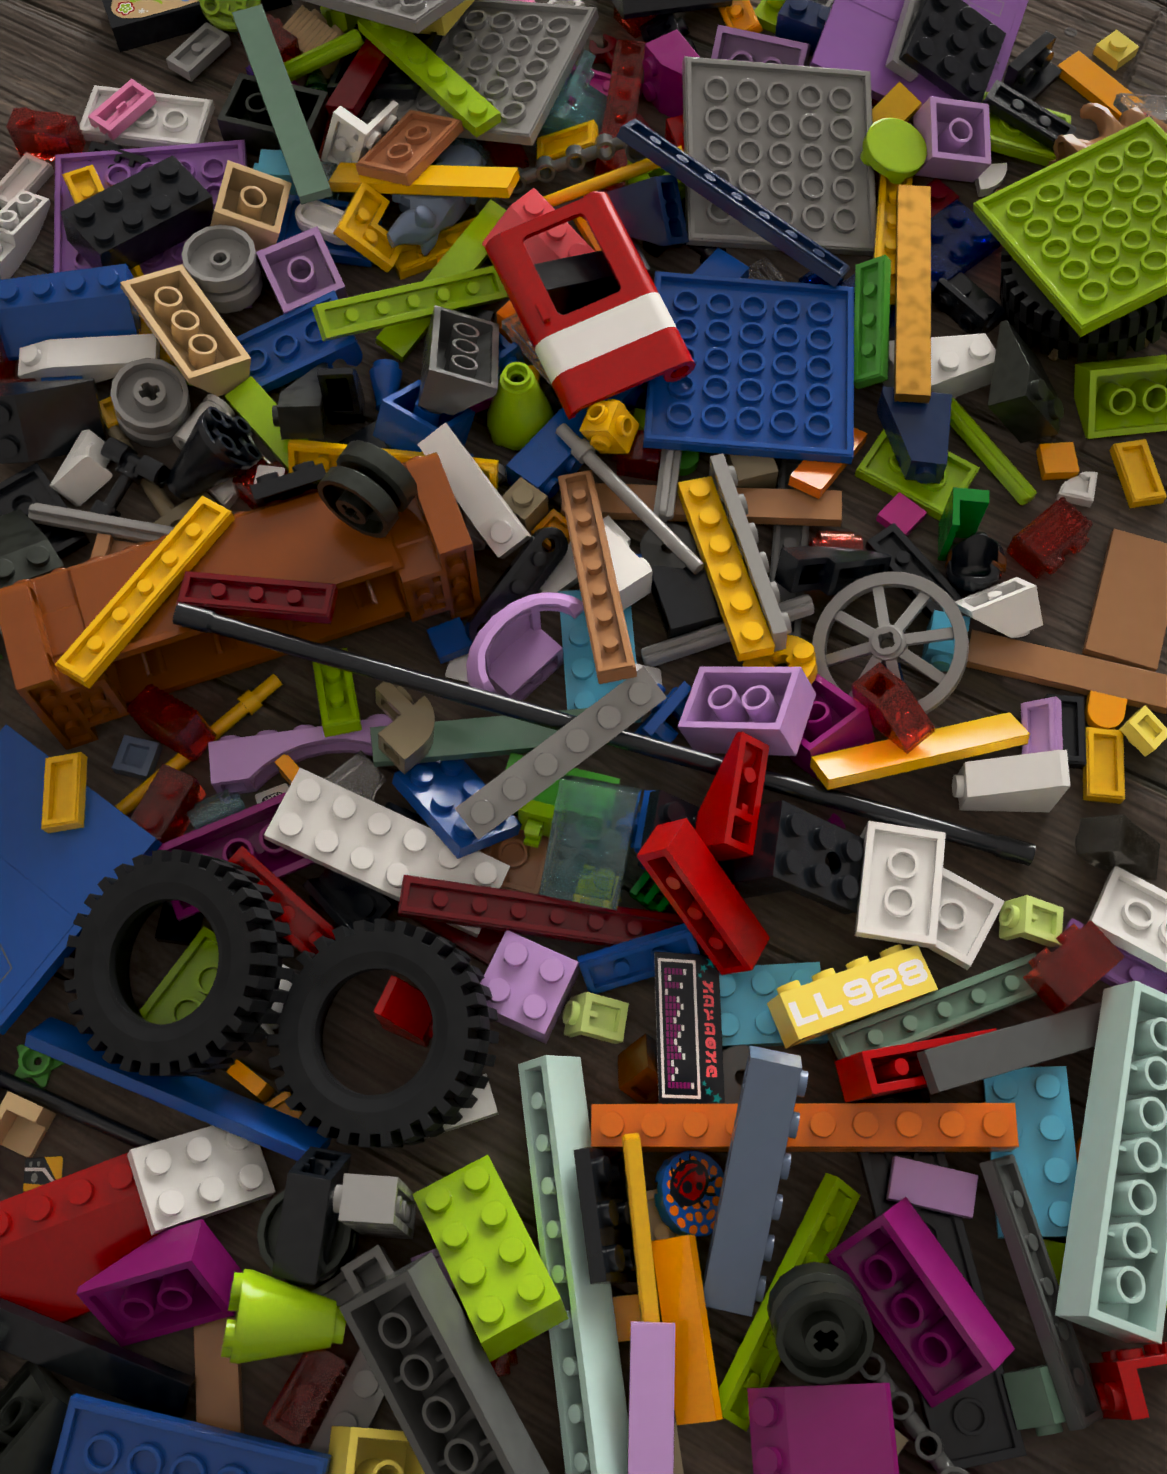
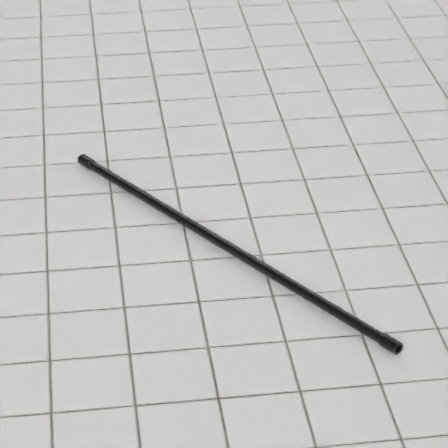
(210, 622)

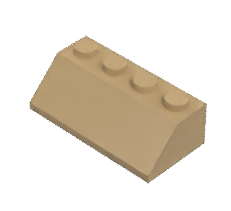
(189, 329)

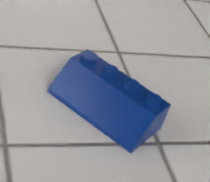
(65, 307)

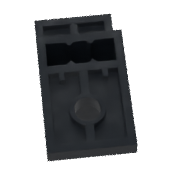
(786, 853)

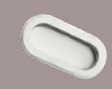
(320, 215)

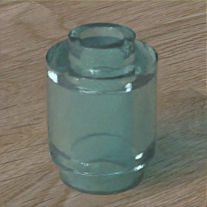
(215, 808)

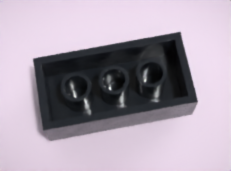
(139, 216)

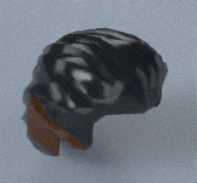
(975, 563)

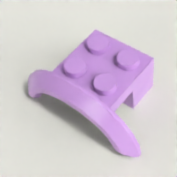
(512, 649)

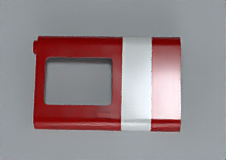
(606, 342)

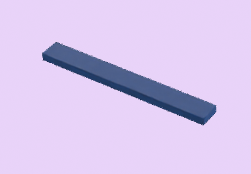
(183, 1093)

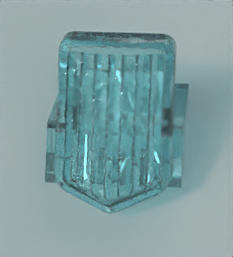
(577, 99)

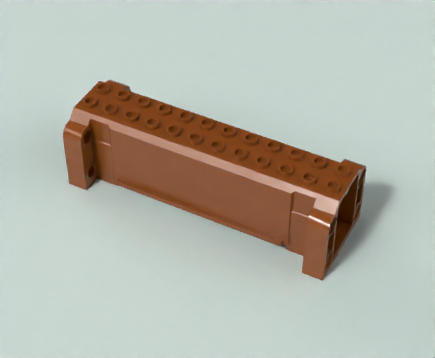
(417, 569)

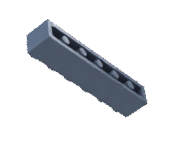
(752, 1179)

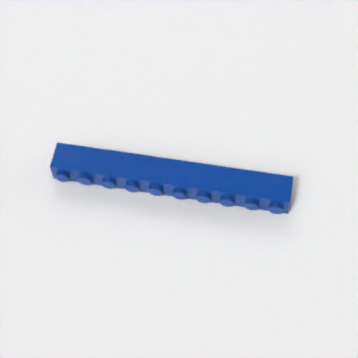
(548, 455)

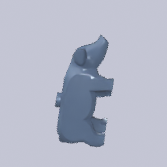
(427, 214)

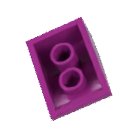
(664, 72)
(833, 724)
(163, 1285)
(823, 1429)

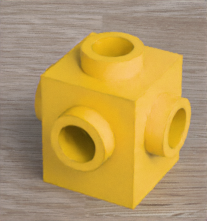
(609, 427)

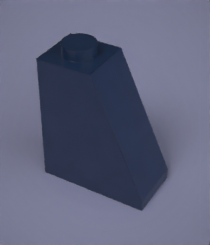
(652, 210)
(917, 434)

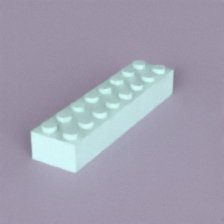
(1118, 1211)

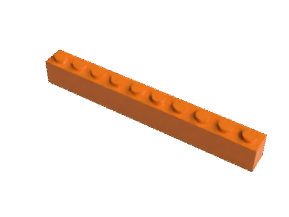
(820, 1128)

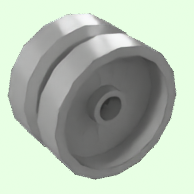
(224, 267)
(150, 401)

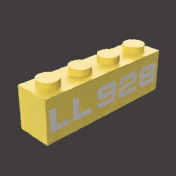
(850, 995)

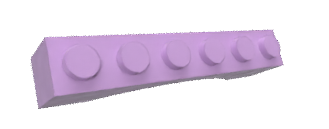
(248, 761)

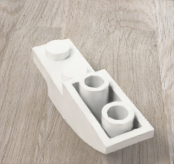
(19, 228)

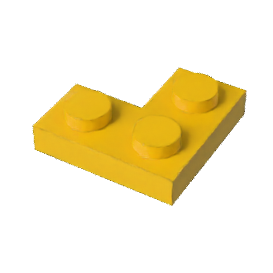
(361, 228)

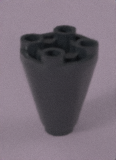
(212, 454)

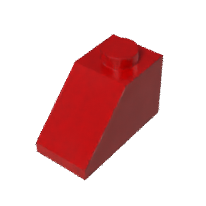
(405, 1012)

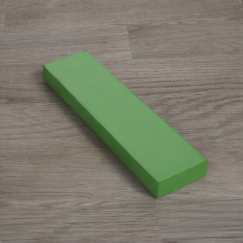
(871, 321)

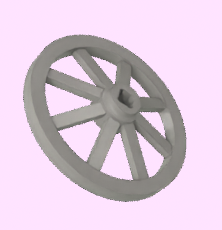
(892, 655)

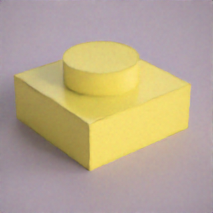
(1115, 50)
(1144, 731)

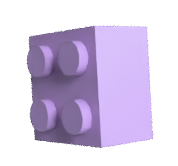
(955, 138)
(300, 270)
(529, 985)

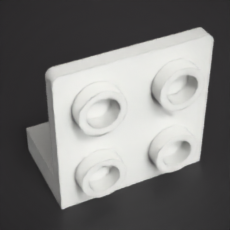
(352, 138)

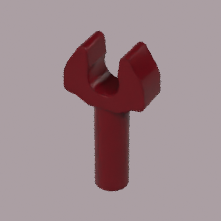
(604, 54)

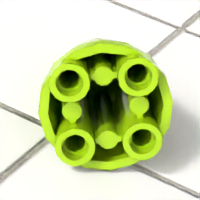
(517, 408)
(277, 1319)

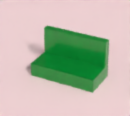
(961, 517)

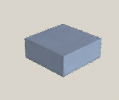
(137, 757)

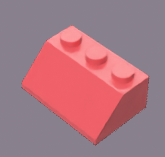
(549, 245)

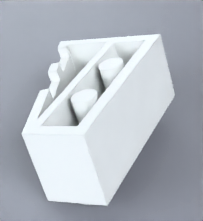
(957, 363)

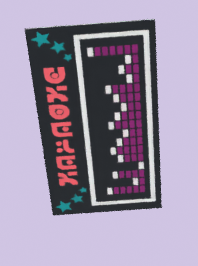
(688, 1029)

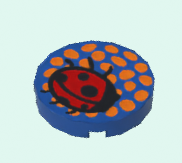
(689, 1193)

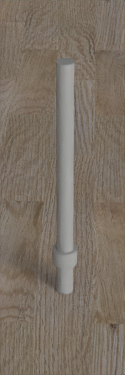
(586, 454)

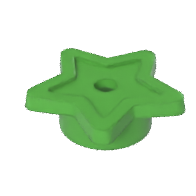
(28, 1068)

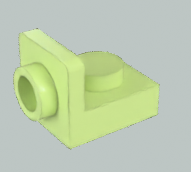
(1031, 920)
(595, 1017)

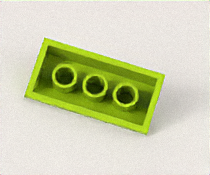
(1122, 396)

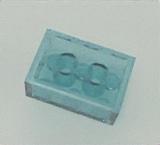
(590, 841)

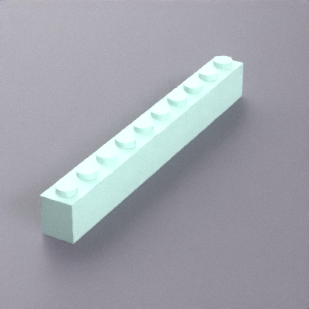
(586, 1344)

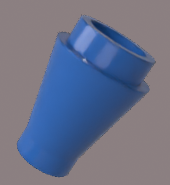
(385, 379)

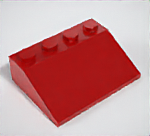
(67, 1235)

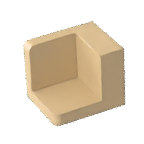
(23, 1124)

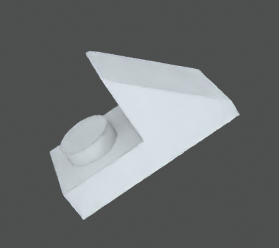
(82, 469)

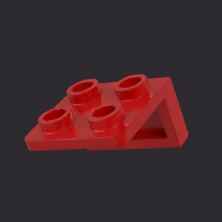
(1119, 1383)

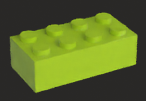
(490, 1258)

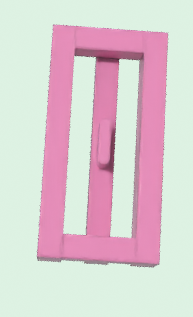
(125, 112)

